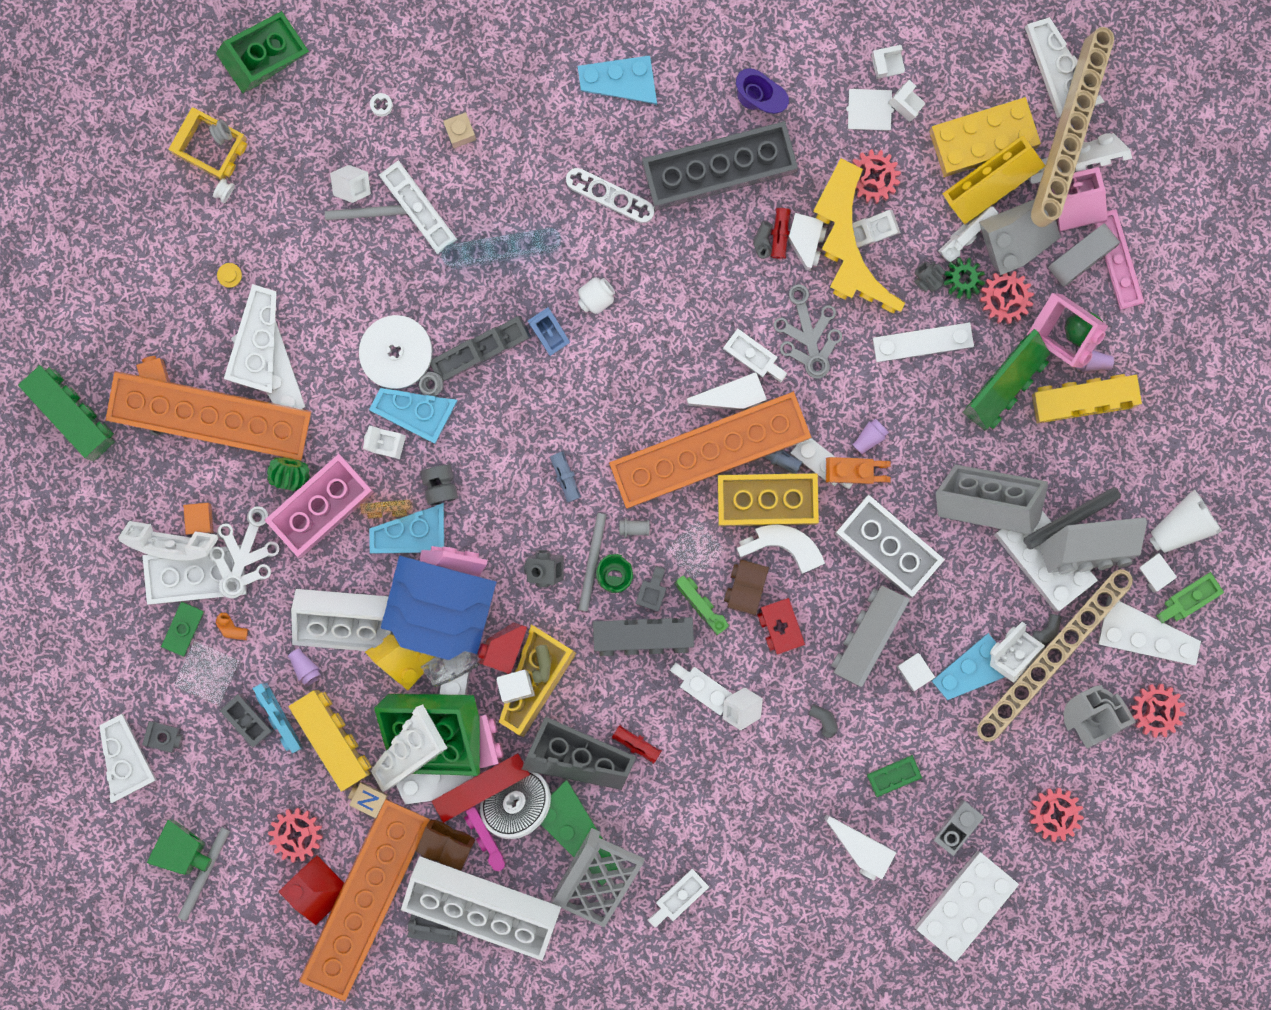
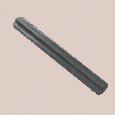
(1072, 517)

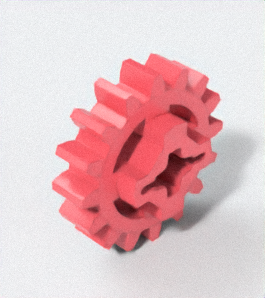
(879, 186)
(995, 293)
(1149, 717)
(1060, 827)
(299, 847)

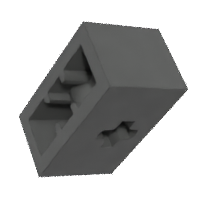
(247, 720)

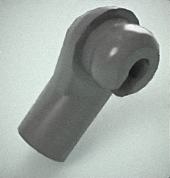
(761, 240)
(1050, 632)
(827, 719)

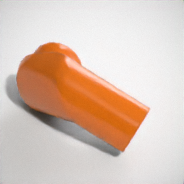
(229, 629)

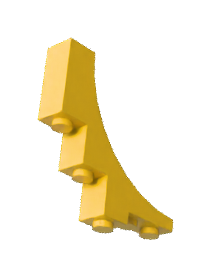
(853, 274)

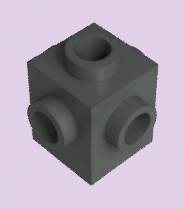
(544, 568)

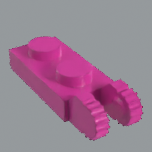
(485, 839)

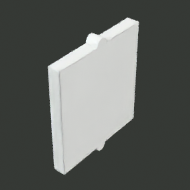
(869, 109)

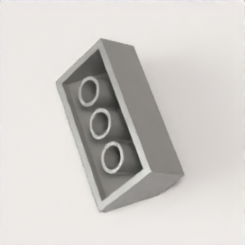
(991, 499)
(1094, 545)
(870, 636)

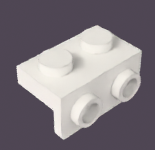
(1015, 652)

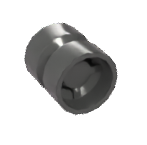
(435, 493)

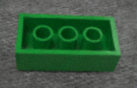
(67, 414)

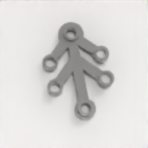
(809, 335)

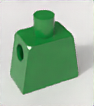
(179, 850)

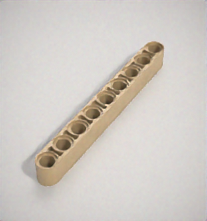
(1065, 133)
(1058, 644)

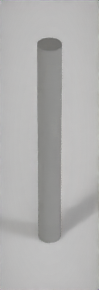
(364, 212)
(592, 562)
(202, 876)

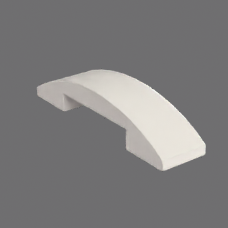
(166, 546)

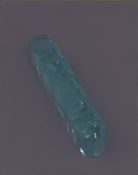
(490, 244)

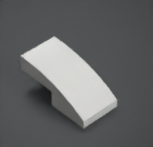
(875, 228)

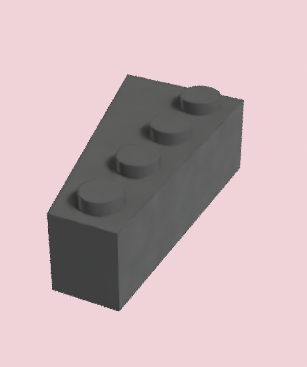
(643, 635)

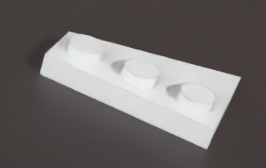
(124, 759)

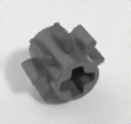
(929, 276)

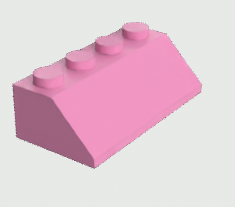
(319, 506)

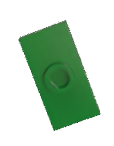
(182, 629)
(894, 776)

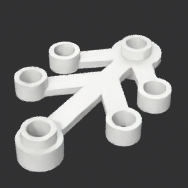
(242, 556)

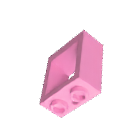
(1049, 317)

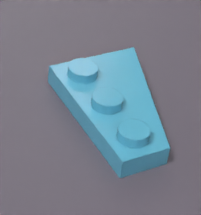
(620, 78)
(414, 412)
(409, 533)
(969, 670)
(277, 717)

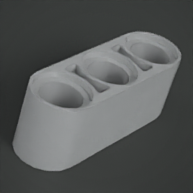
(1084, 255)

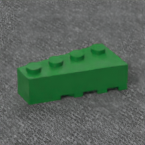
(571, 823)

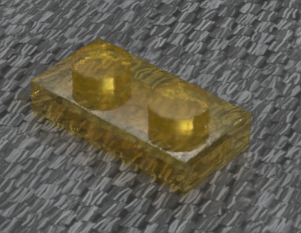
(375, 510)

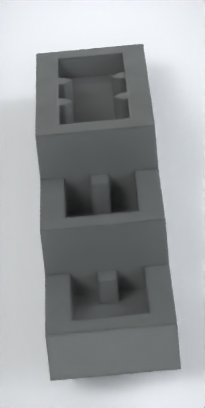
(480, 348)

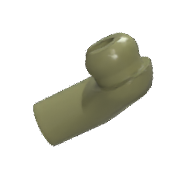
(544, 662)

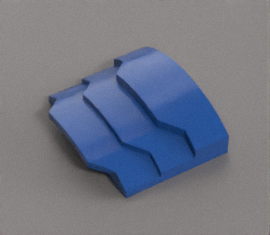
(437, 609)

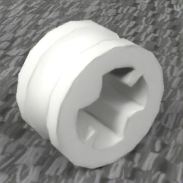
(381, 97)
(223, 190)

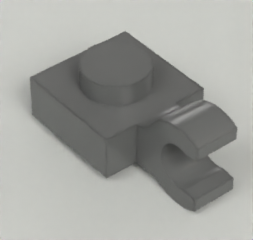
(651, 592)

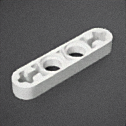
(611, 193)

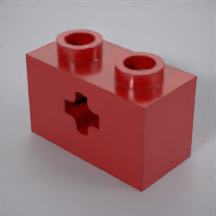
(792, 635)

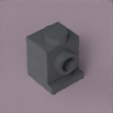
(154, 729)

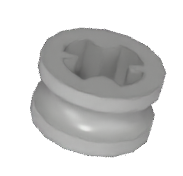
(220, 132)

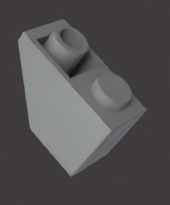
(958, 827)

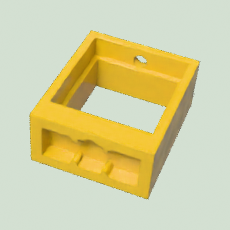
(185, 135)

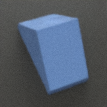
(548, 331)

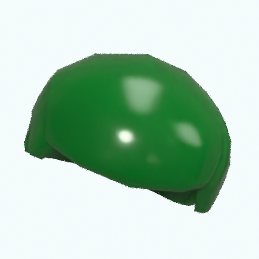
(1078, 329)
(614, 584)

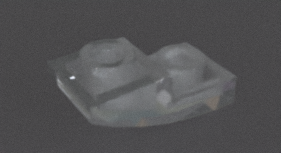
(443, 671)

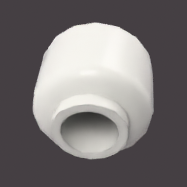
(596, 295)

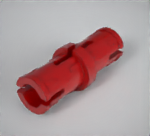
(780, 233)
(636, 744)

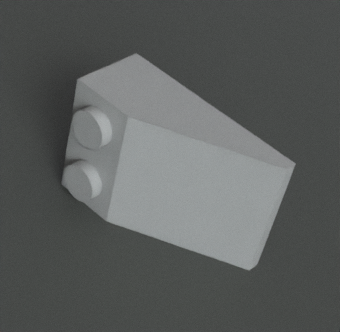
(1015, 239)

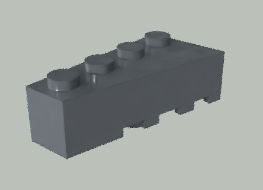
(577, 757)

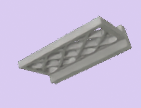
(580, 865)

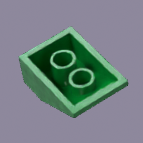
(261, 51)

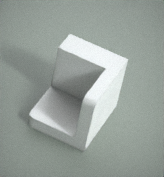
(888, 61)
(906, 101)
(350, 183)
(1157, 572)
(915, 672)
(515, 686)
(742, 708)

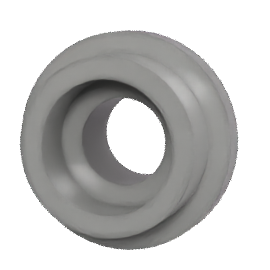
(423, 384)

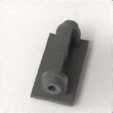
(428, 930)

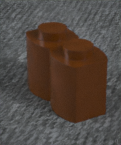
(747, 587)
(445, 845)

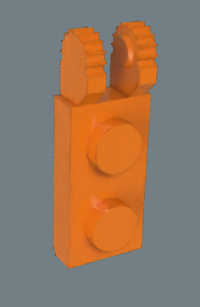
(855, 470)

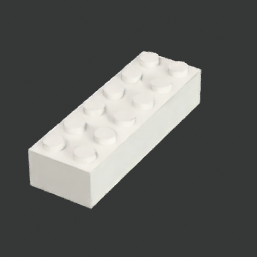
(480, 908)

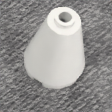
(1185, 524)

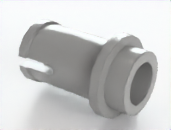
(629, 527)

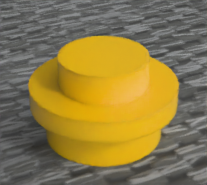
(229, 275)

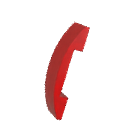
(480, 788)

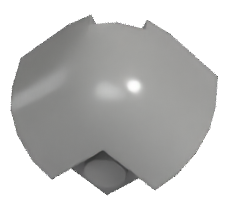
(1097, 715)

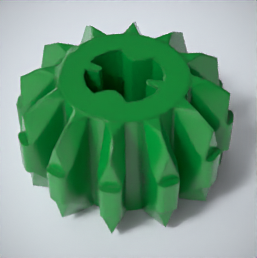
(957, 285)
(287, 473)

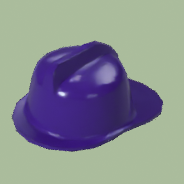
(759, 92)

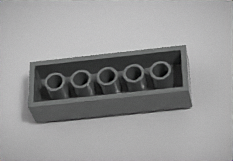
(719, 165)

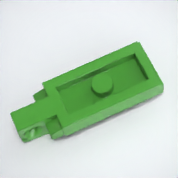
(1191, 598)
(701, 605)

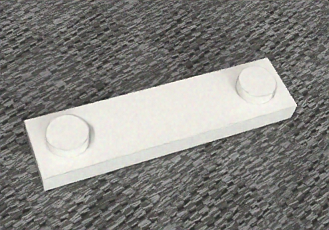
(417, 207)
(923, 342)

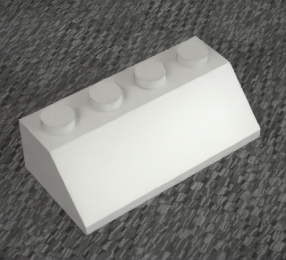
(338, 620)

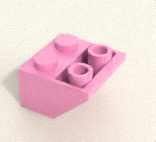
(1084, 201)
(450, 558)
(489, 750)

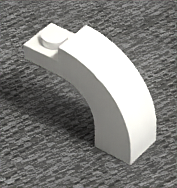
(794, 541)

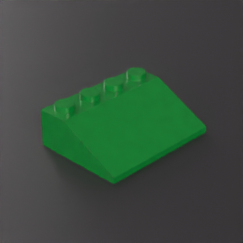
(1007, 381)
(454, 718)

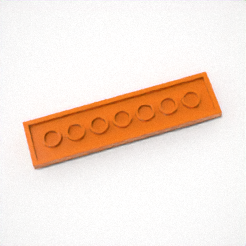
(208, 415)
(710, 450)
(364, 900)

